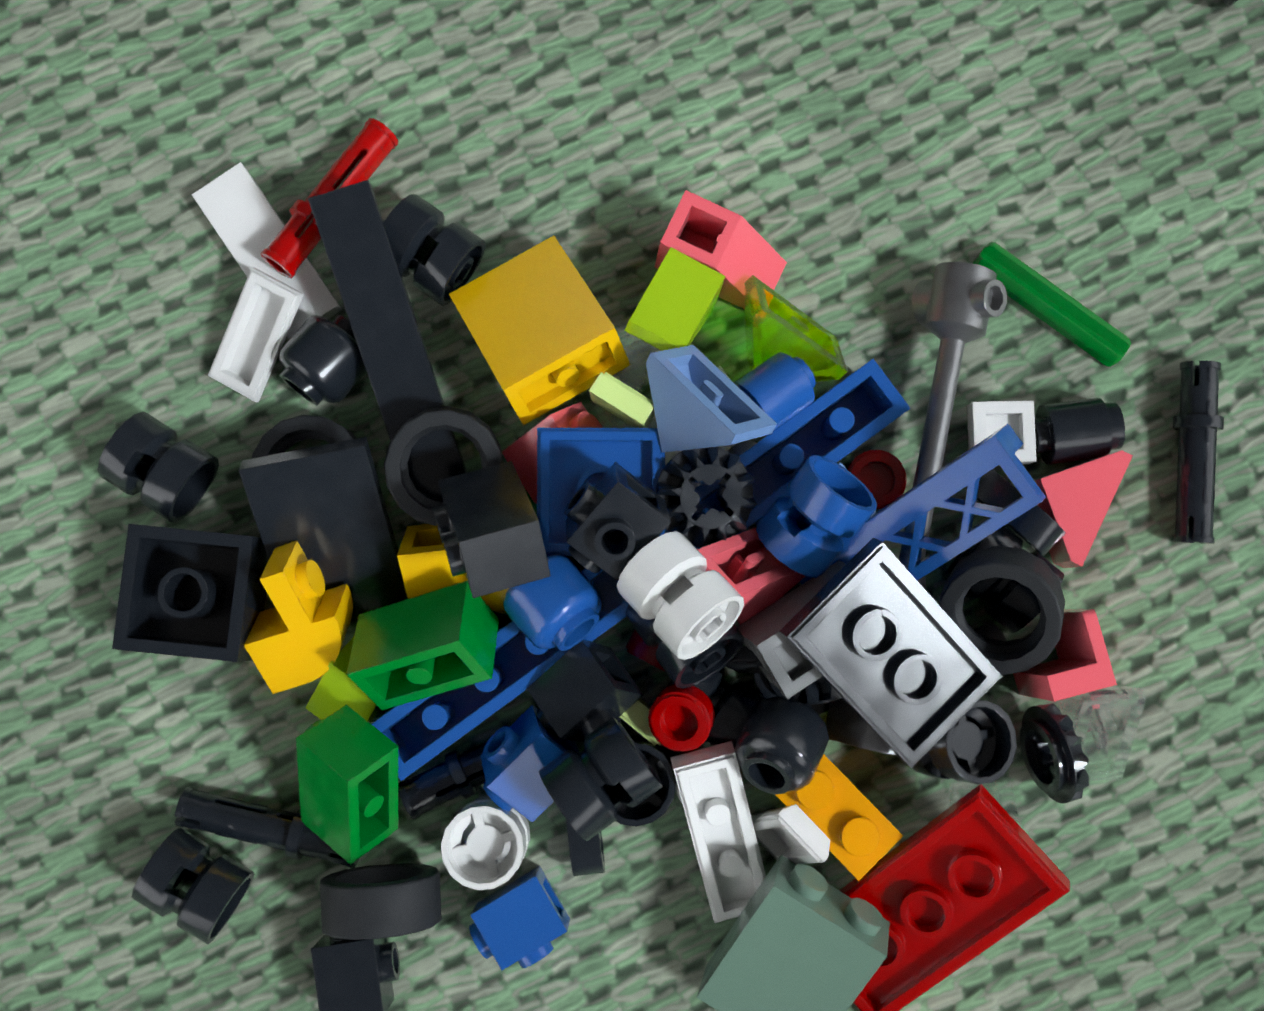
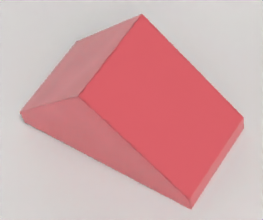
(1079, 503)
(751, 571)

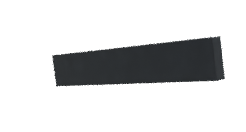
(385, 326)

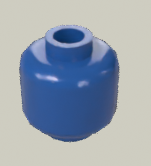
(556, 608)

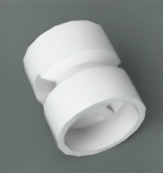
(688, 604)
(485, 844)

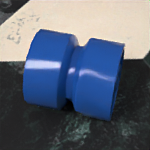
(810, 523)

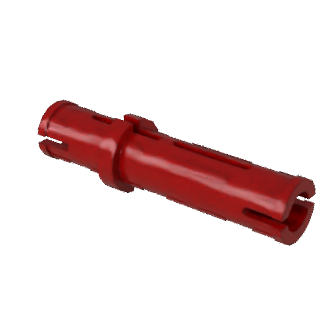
(370, 145)

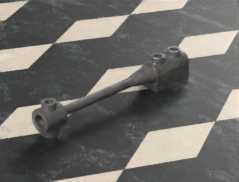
(957, 312)

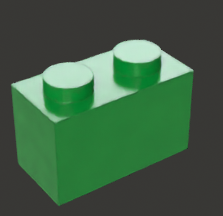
(423, 646)
(348, 783)

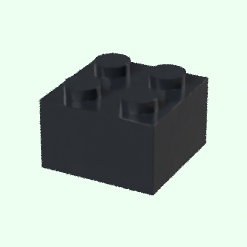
(189, 593)

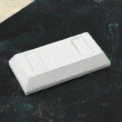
(255, 334)
(791, 834)

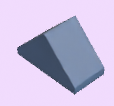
(699, 403)

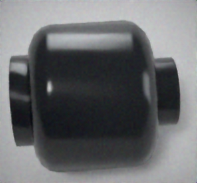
(322, 360)
(781, 745)

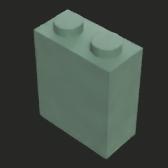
(796, 947)

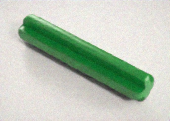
(1055, 306)

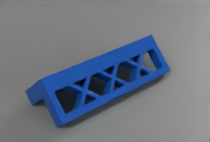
(937, 492)

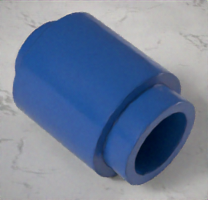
(780, 387)

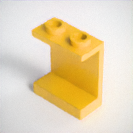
(540, 329)

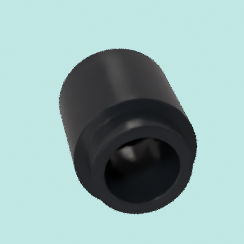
(1078, 430)

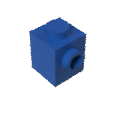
(513, 763)
(519, 921)

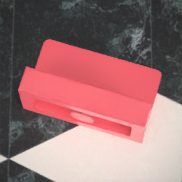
(1081, 662)

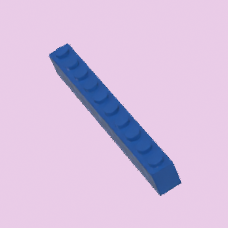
(825, 428)

